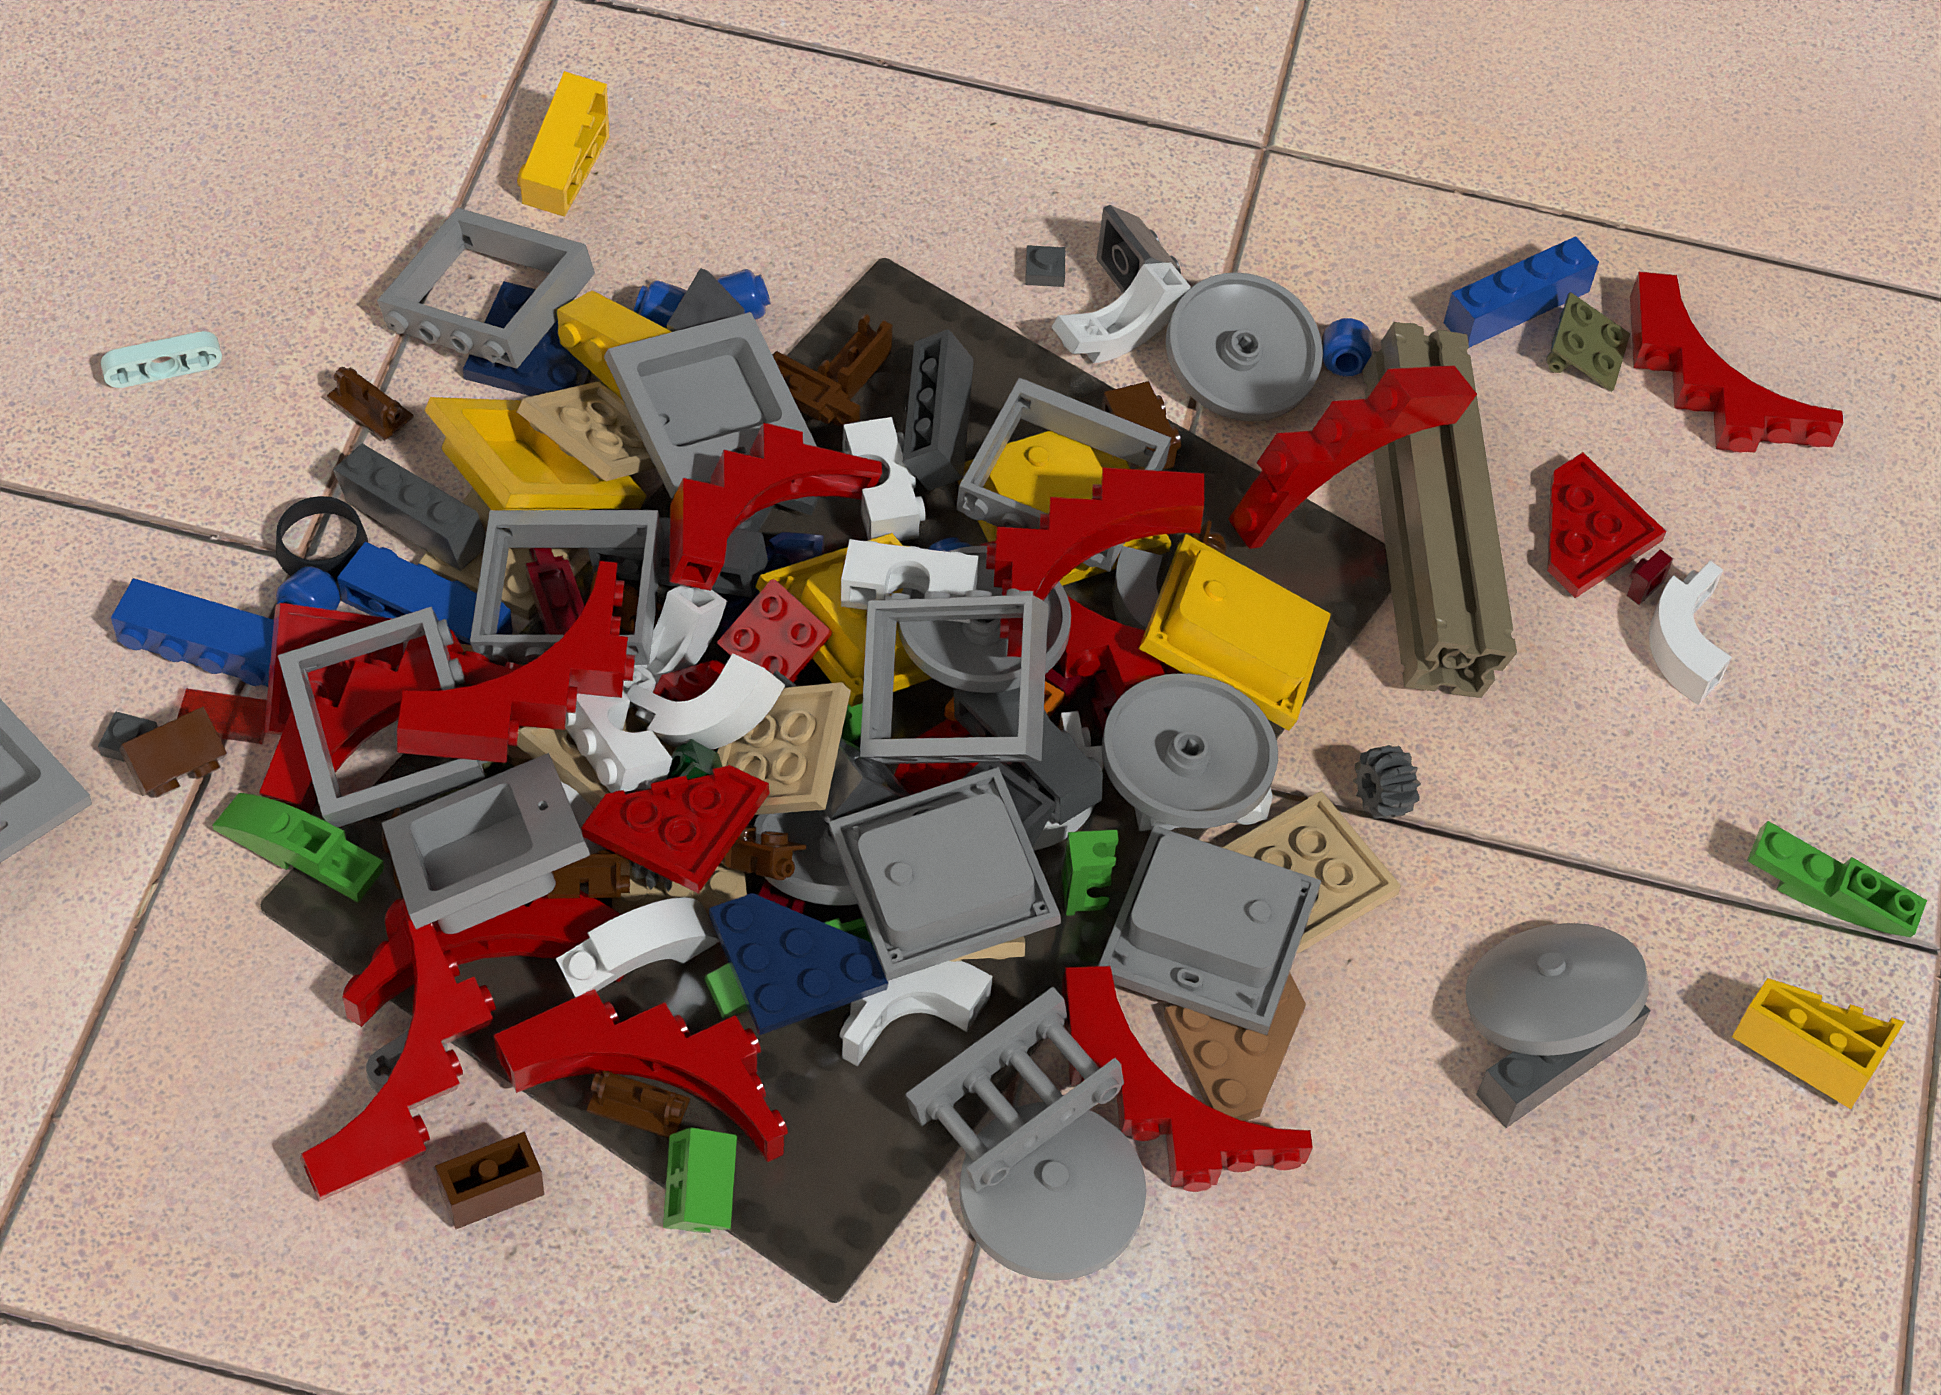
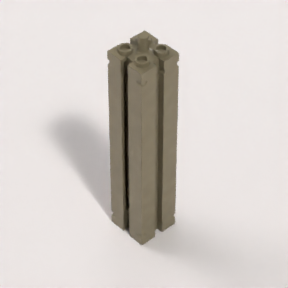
(1441, 532)

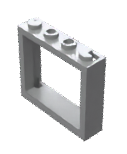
(562, 258)
(1066, 418)
(563, 530)
(879, 677)
(397, 793)

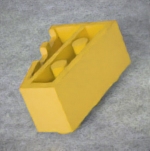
(566, 145)
(597, 323)
(1816, 1040)

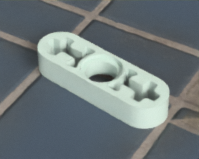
(199, 349)

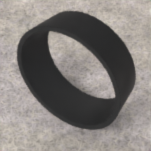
(310, 506)

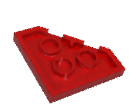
(1593, 526)
(302, 626)
(679, 823)

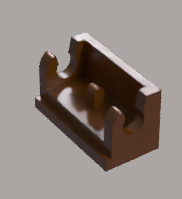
(859, 356)

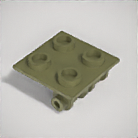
(1588, 343)

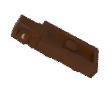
(816, 393)

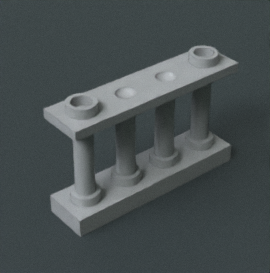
(1009, 1046)

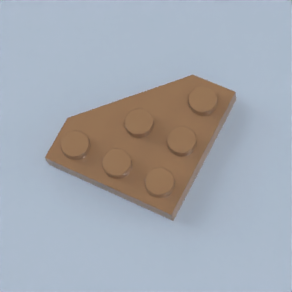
(1234, 1063)

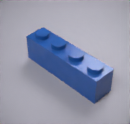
(1521, 291)
(393, 587)
(195, 631)

